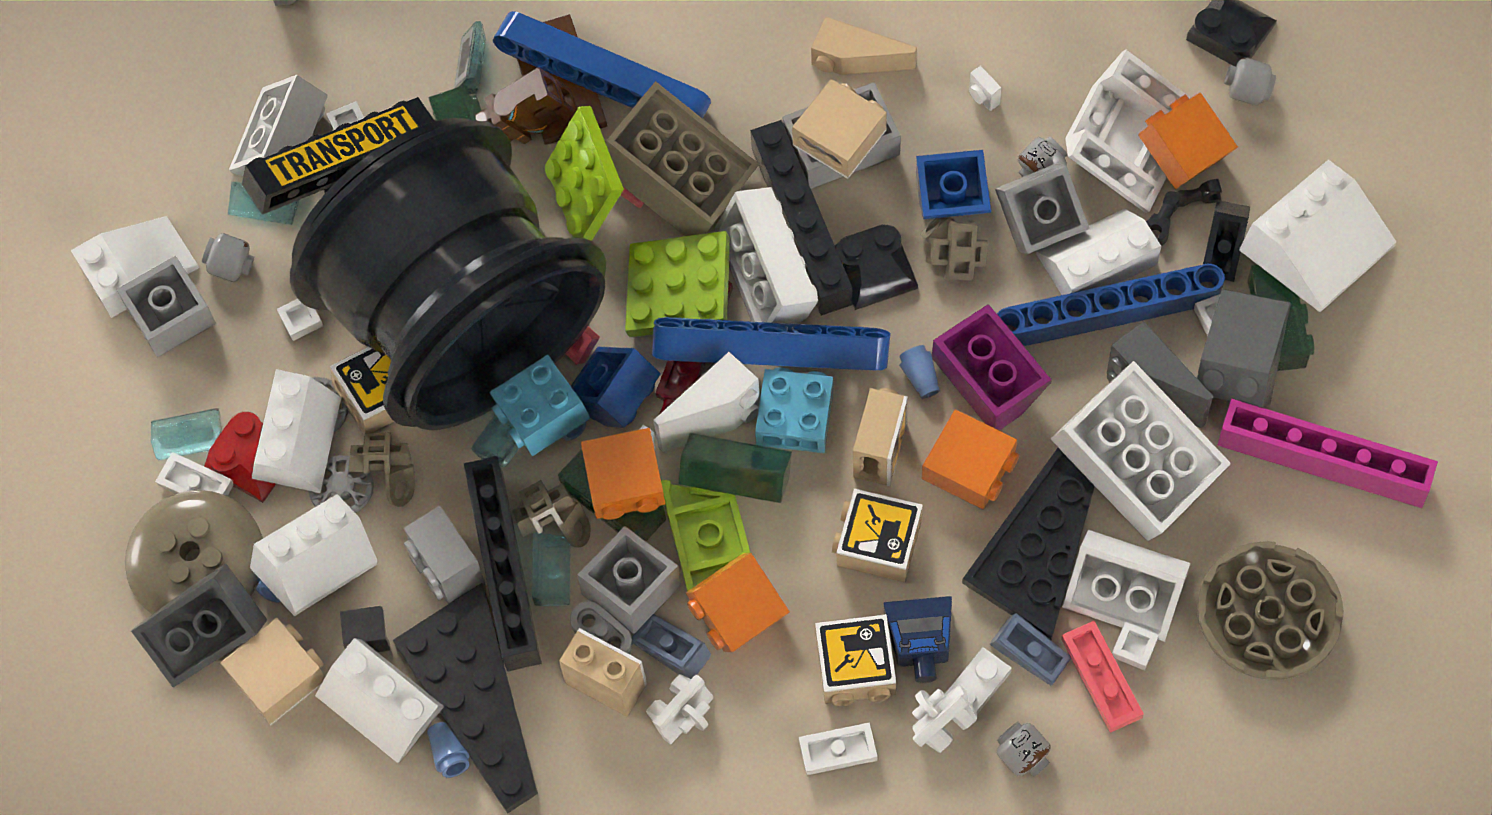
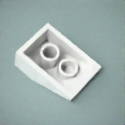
(128, 253)
(711, 406)

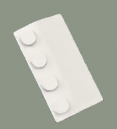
(766, 259)

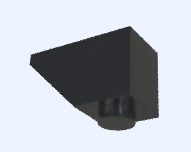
(1227, 237)

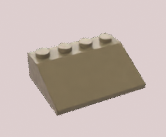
(677, 162)

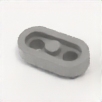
(605, 625)

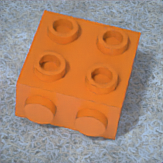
(1186, 139)
(970, 459)
(623, 474)
(736, 603)

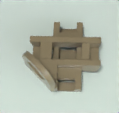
(960, 258)
(381, 455)
(551, 506)

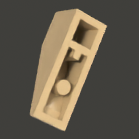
(854, 50)

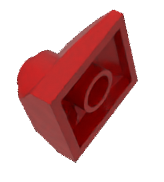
(235, 455)

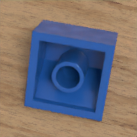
(952, 184)
(615, 385)

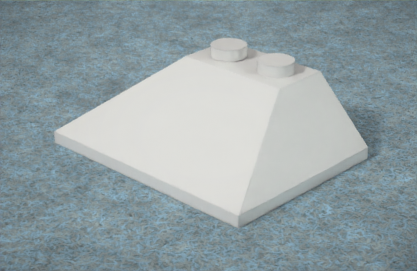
(1108, 127)

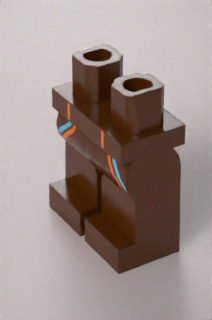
(529, 105)

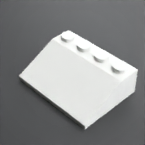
(1319, 236)
(1141, 451)

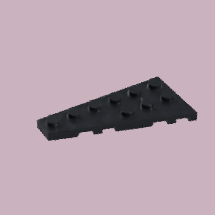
(1036, 546)
(463, 669)

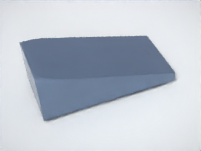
(672, 646)
(1030, 649)

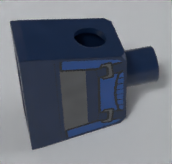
(920, 633)

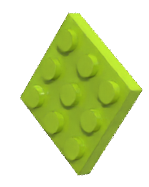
(583, 175)
(677, 280)

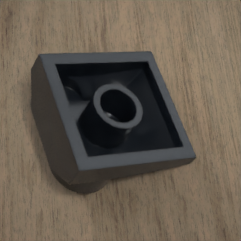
(1230, 30)
(876, 265)

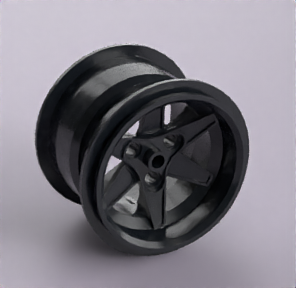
(445, 270)

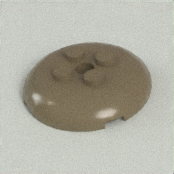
(184, 521)
(1274, 579)

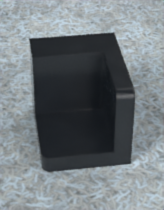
(366, 625)

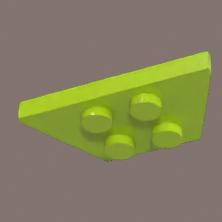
(704, 530)

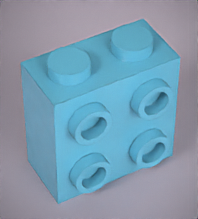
(538, 406)
(794, 410)

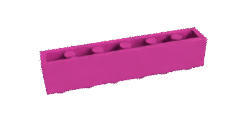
(1327, 453)

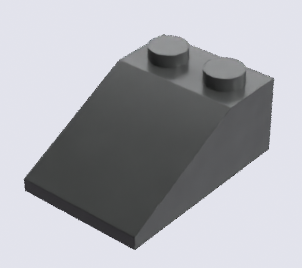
(1244, 348)
(1163, 368)
(200, 625)

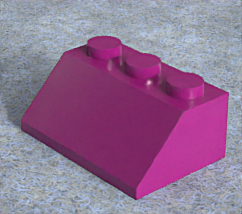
(990, 367)

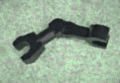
(1208, 192)

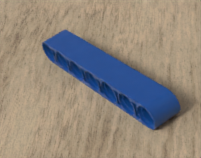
(588, 64)
(1118, 294)
(771, 343)

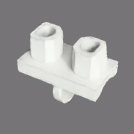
(684, 710)
(936, 712)

